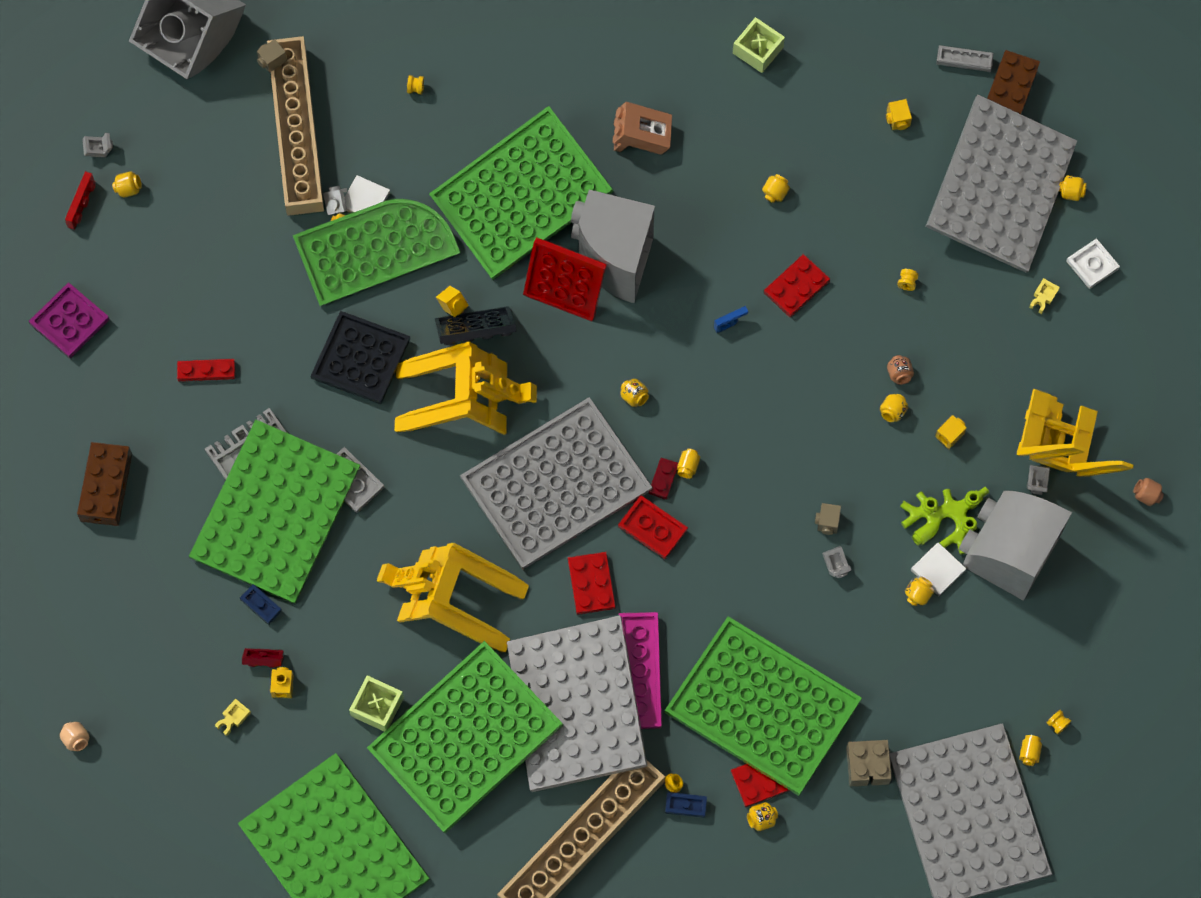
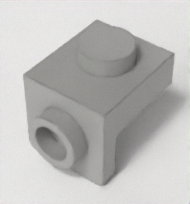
(97, 145)
(335, 200)
(1038, 479)
(836, 562)

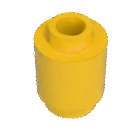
(688, 463)
(1030, 750)

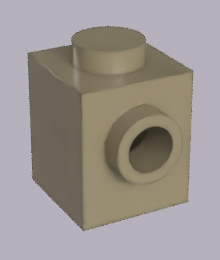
(271, 55)
(828, 518)

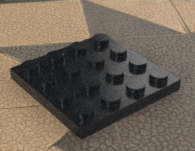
(475, 325)
(360, 357)

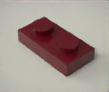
(663, 478)
(262, 657)

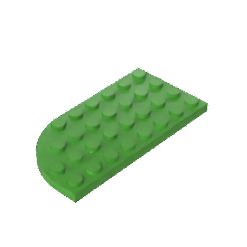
(373, 247)

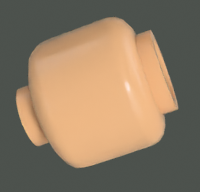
(74, 736)

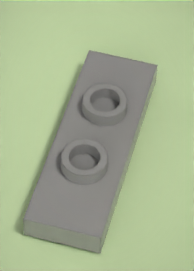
(964, 58)

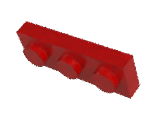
(80, 200)
(206, 370)

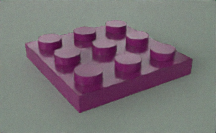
(69, 320)

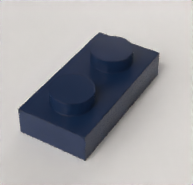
(260, 604)
(686, 804)

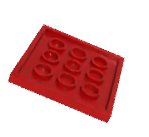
(564, 279)

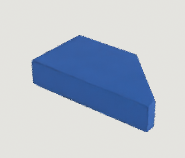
(729, 320)

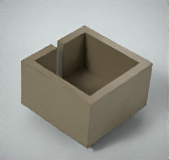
(868, 760)

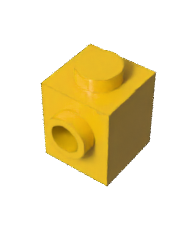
(898, 115)
(452, 301)
(951, 431)
(281, 683)

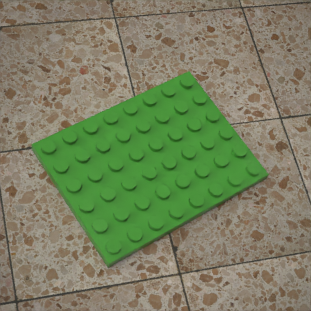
(519, 192)
(274, 511)
(763, 705)
(465, 736)
(331, 840)

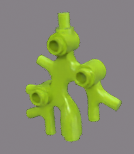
(951, 508)

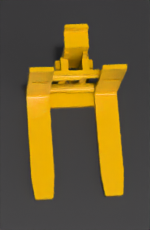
(470, 365)
(1046, 433)
(444, 567)

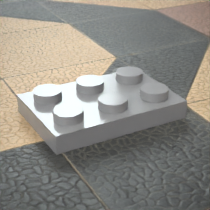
(364, 487)

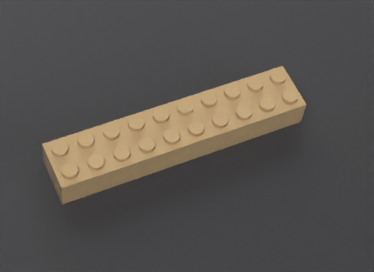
(296, 130)
(584, 834)

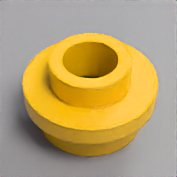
(673, 783)

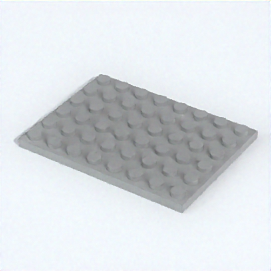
(1001, 183)
(556, 483)
(590, 688)
(969, 814)

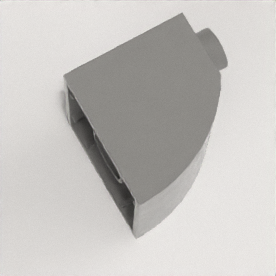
(186, 32)
(616, 234)
(1014, 540)

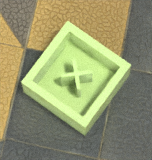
(758, 45)
(376, 703)

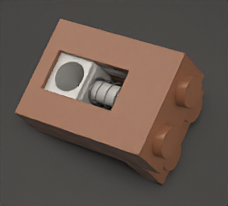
(642, 128)

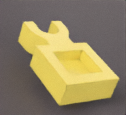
(1044, 294)
(234, 715)

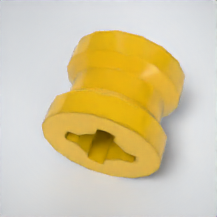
(415, 84)
(908, 279)
(1058, 722)

